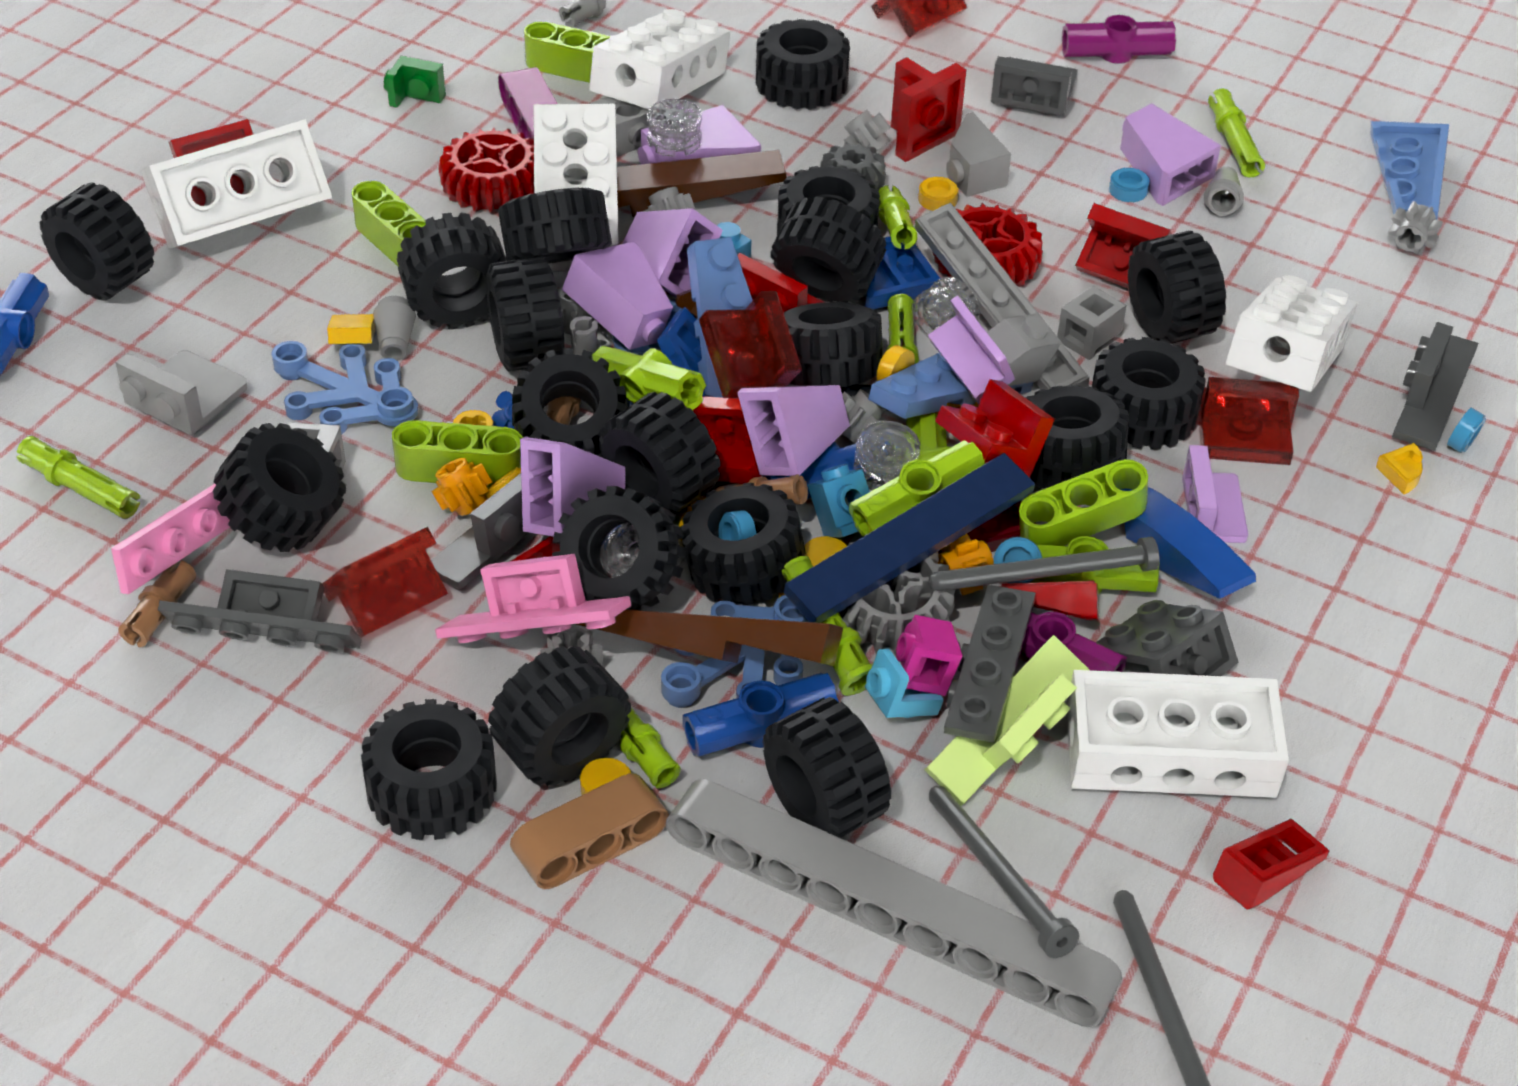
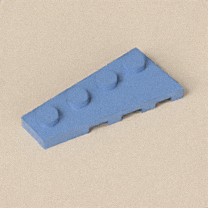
(1411, 161)
(715, 285)
(924, 389)

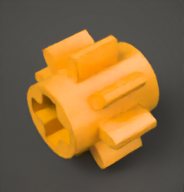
(461, 486)
(966, 554)

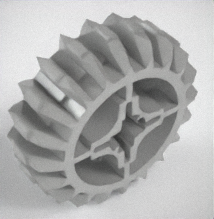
(881, 615)

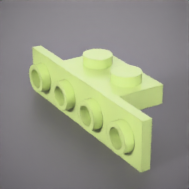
(1033, 700)

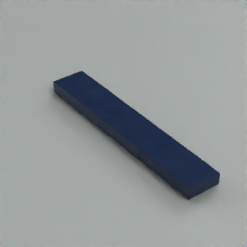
(908, 539)

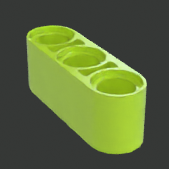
(561, 49)
(383, 217)
(427, 446)
(1097, 489)

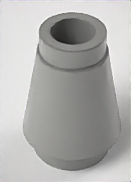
(1224, 191)
(394, 326)

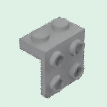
(181, 391)

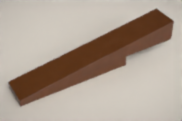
(700, 177)
(723, 636)

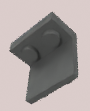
(1032, 85)
(1174, 640)

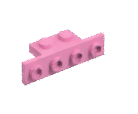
(167, 540)
(530, 596)

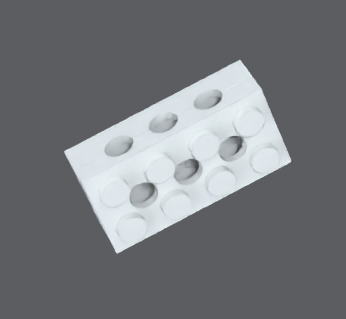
(659, 59)
(576, 151)
(249, 158)
(1292, 332)
(1176, 734)

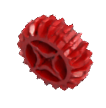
(487, 168)
(1007, 237)

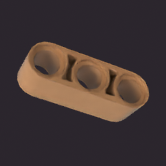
(589, 831)

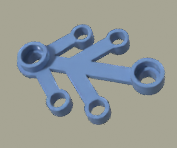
(389, 406)
(683, 681)

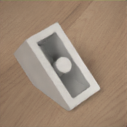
(977, 158)
(1026, 345)

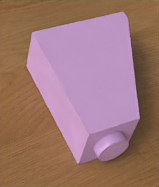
(720, 136)
(1168, 152)
(665, 240)
(620, 293)
(792, 425)
(555, 477)

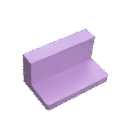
(970, 351)
(1214, 497)

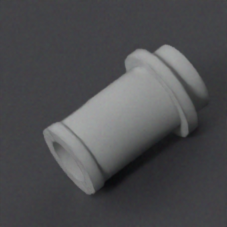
(581, 10)
(583, 335)

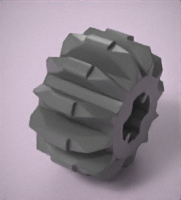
(858, 160)

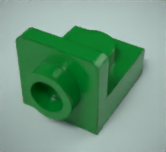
(415, 80)

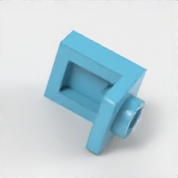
(888, 685)

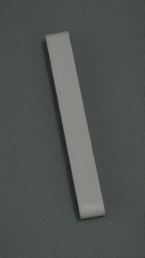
(893, 902)

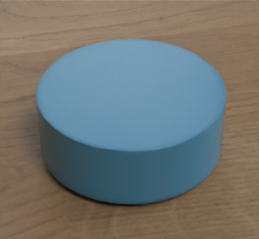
(1129, 184)
(1466, 430)
(736, 526)
(1017, 550)

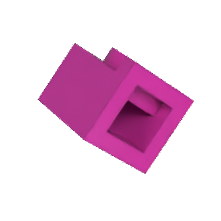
(922, 648)

